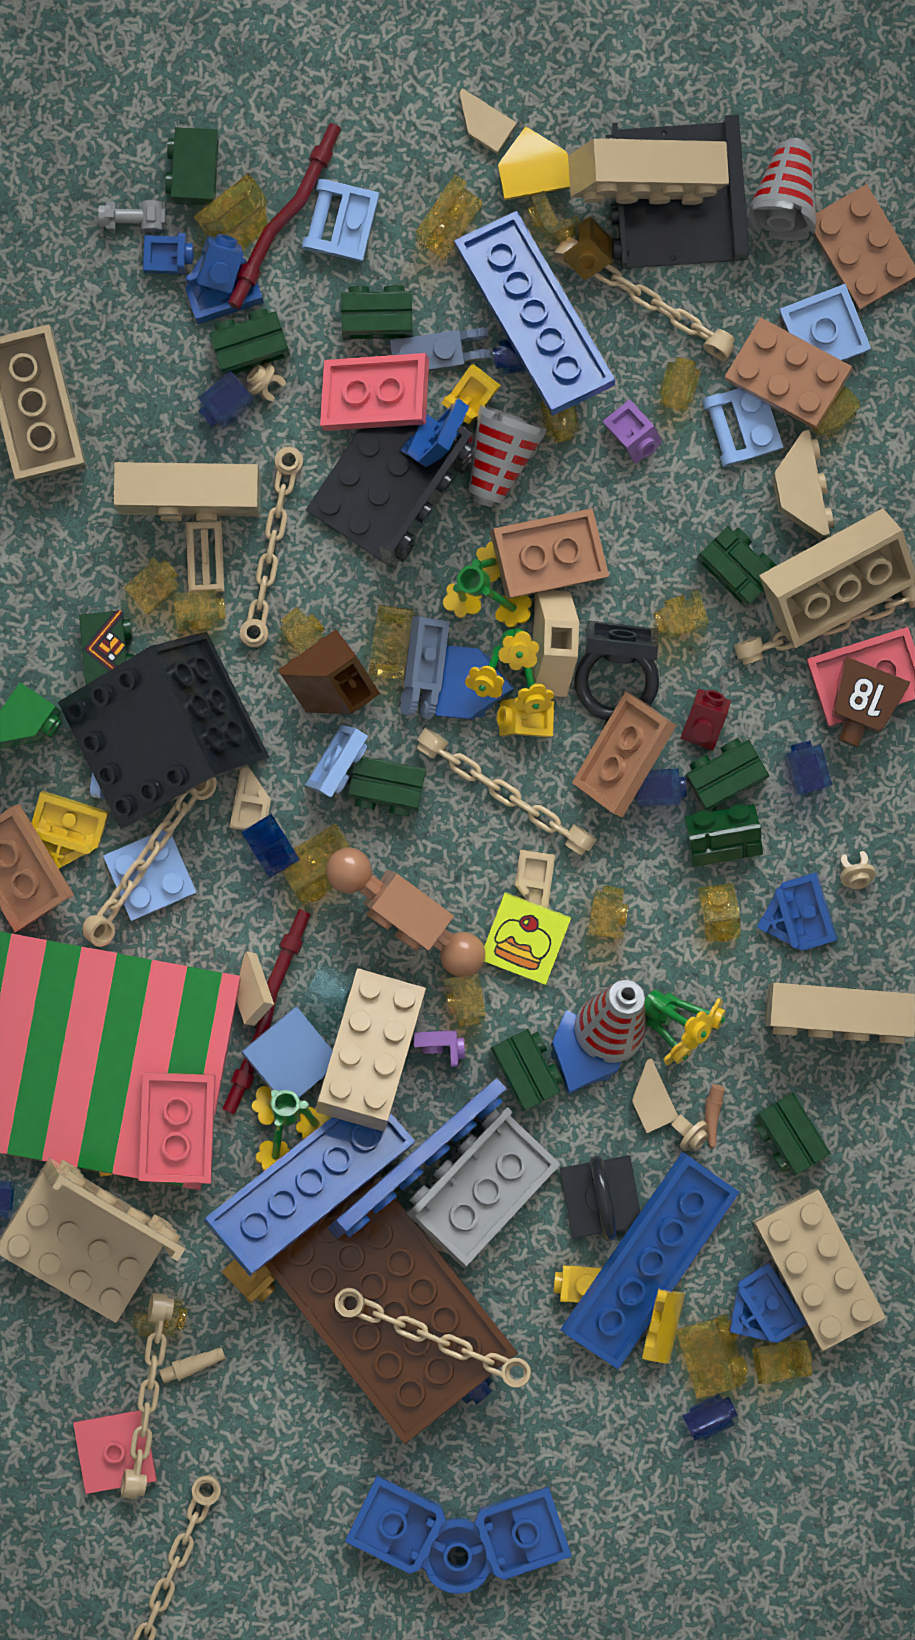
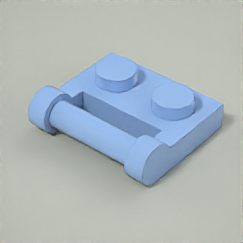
(352, 222)
(754, 422)

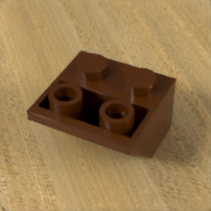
(329, 678)

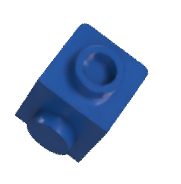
(167, 254)
(220, 263)

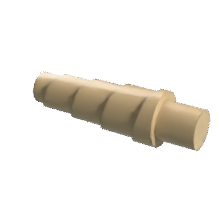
(188, 1366)

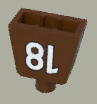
(865, 699)

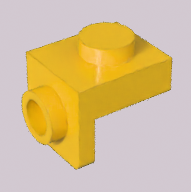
(473, 389)

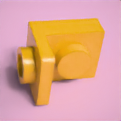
(517, 722)
(574, 1282)

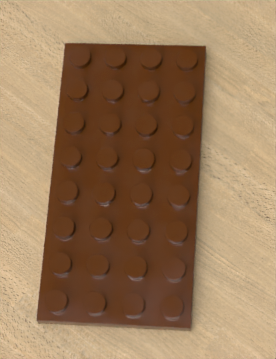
(408, 1277)

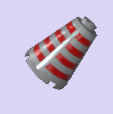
(786, 194)
(500, 453)
(612, 1022)

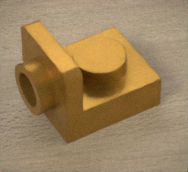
(592, 250)
(252, 1287)

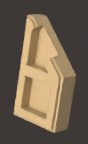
(485, 123)
(250, 801)
(535, 876)
(253, 995)
(652, 1100)

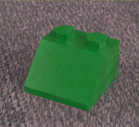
(27, 718)

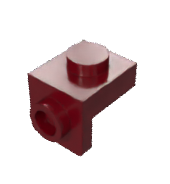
(706, 718)

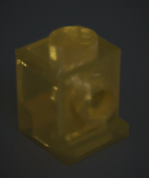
(198, 609)
(681, 615)
(301, 630)
(608, 913)
(466, 999)

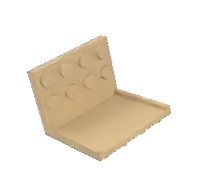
(85, 1239)

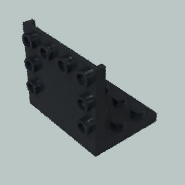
(384, 495)
(161, 726)

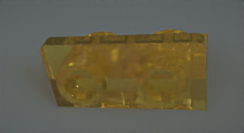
(448, 218)
(309, 874)
(712, 1356)

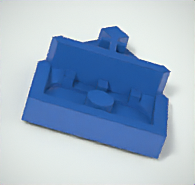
(213, 303)
(435, 437)
(455, 697)
(800, 914)
(573, 1062)
(764, 1307)

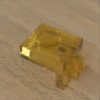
(544, 217)
(153, 585)
(720, 912)
(169, 1326)
(782, 1361)

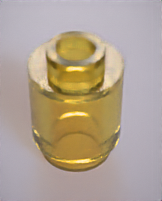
(679, 384)
(839, 414)
(561, 425)

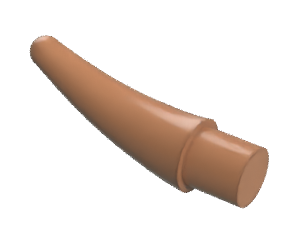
(712, 1110)

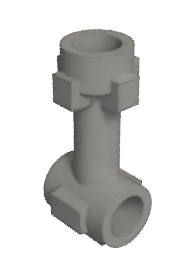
(150, 216)

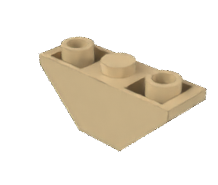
(801, 488)
(558, 640)

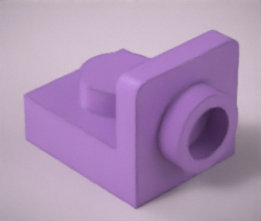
(633, 431)
(435, 1040)

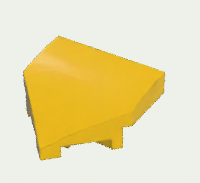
(533, 167)
(68, 827)

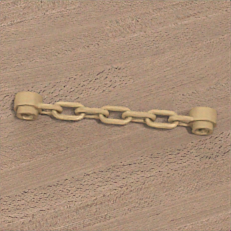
(719, 340)
(269, 556)
(752, 649)
(433, 744)
(101, 930)
(357, 1312)
(133, 1482)
(203, 1500)

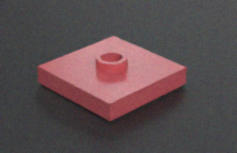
(105, 1450)

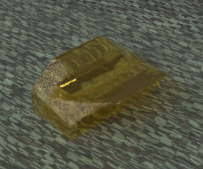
(236, 213)
(391, 642)

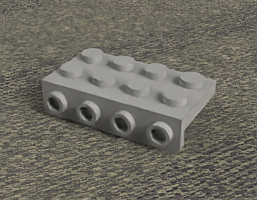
(482, 1187)

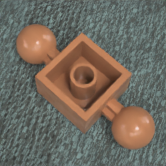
(406, 908)

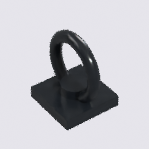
(619, 645)
(600, 1196)

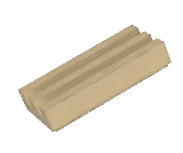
(204, 526)

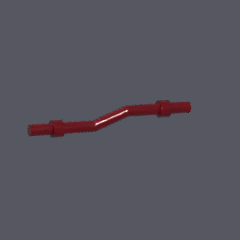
(249, 272)
(290, 946)

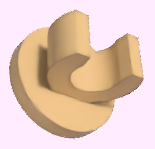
(259, 379)
(857, 875)
(693, 1135)

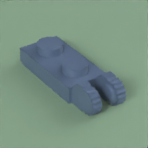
(443, 348)
(424, 666)

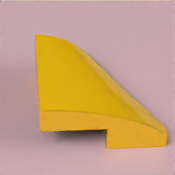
(663, 1326)

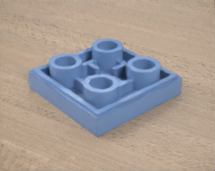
(289, 1054)

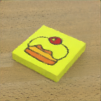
(525, 938)

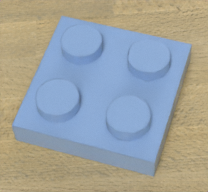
(828, 323)
(331, 769)
(163, 882)

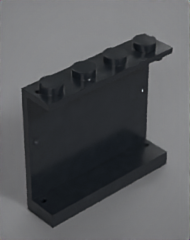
(679, 232)

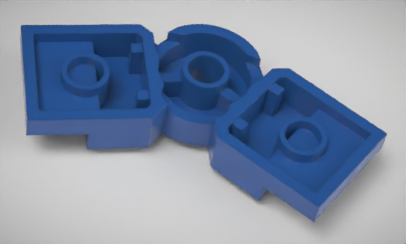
(501, 1540)

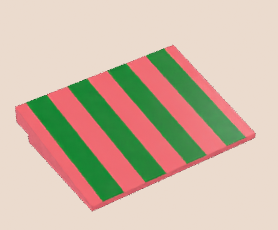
(82, 1034)

